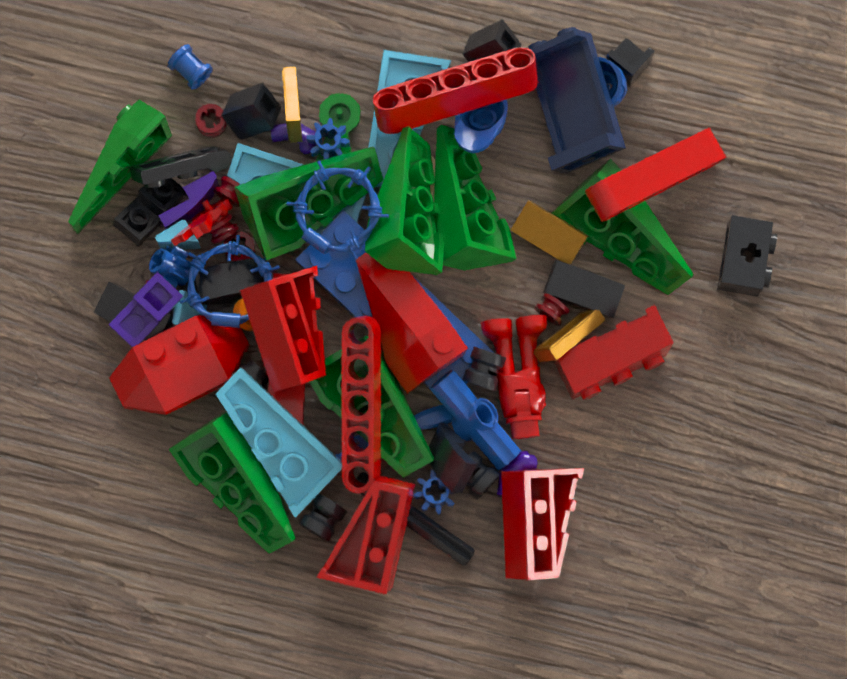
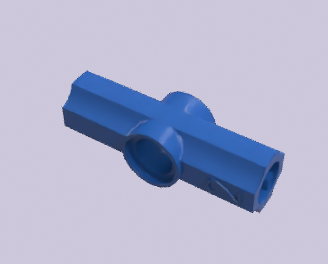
(475, 419)

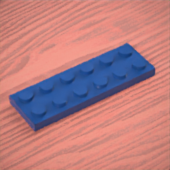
(341, 279)

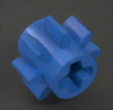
(331, 132)
(171, 265)
(428, 499)

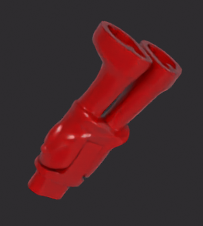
(519, 392)

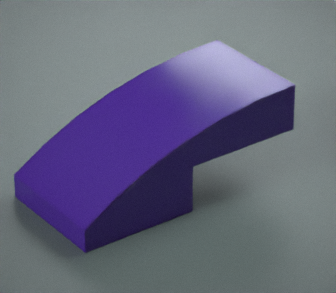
(196, 193)
(146, 310)

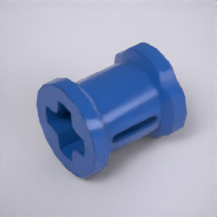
(190, 67)

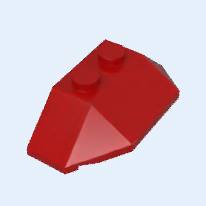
(178, 366)

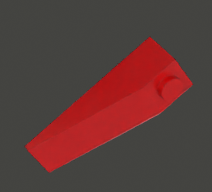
(413, 329)

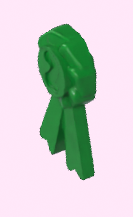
(343, 111)

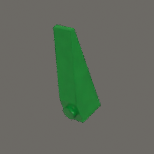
(133, 140)
(467, 217)
(275, 223)
(409, 235)
(629, 237)
(401, 436)
(230, 471)

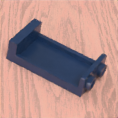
(575, 101)

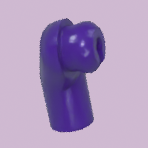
(280, 133)
(522, 461)

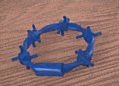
(317, 240)
(198, 263)

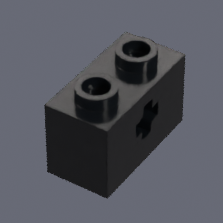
(741, 236)

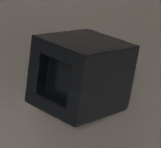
(490, 41)
(631, 60)
(251, 111)

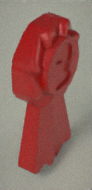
(203, 221)

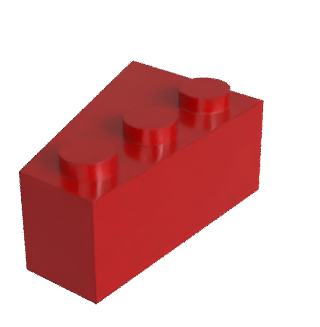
(286, 328)
(615, 355)
(536, 520)
(373, 539)

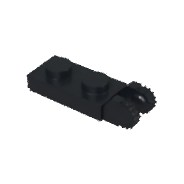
(181, 165)

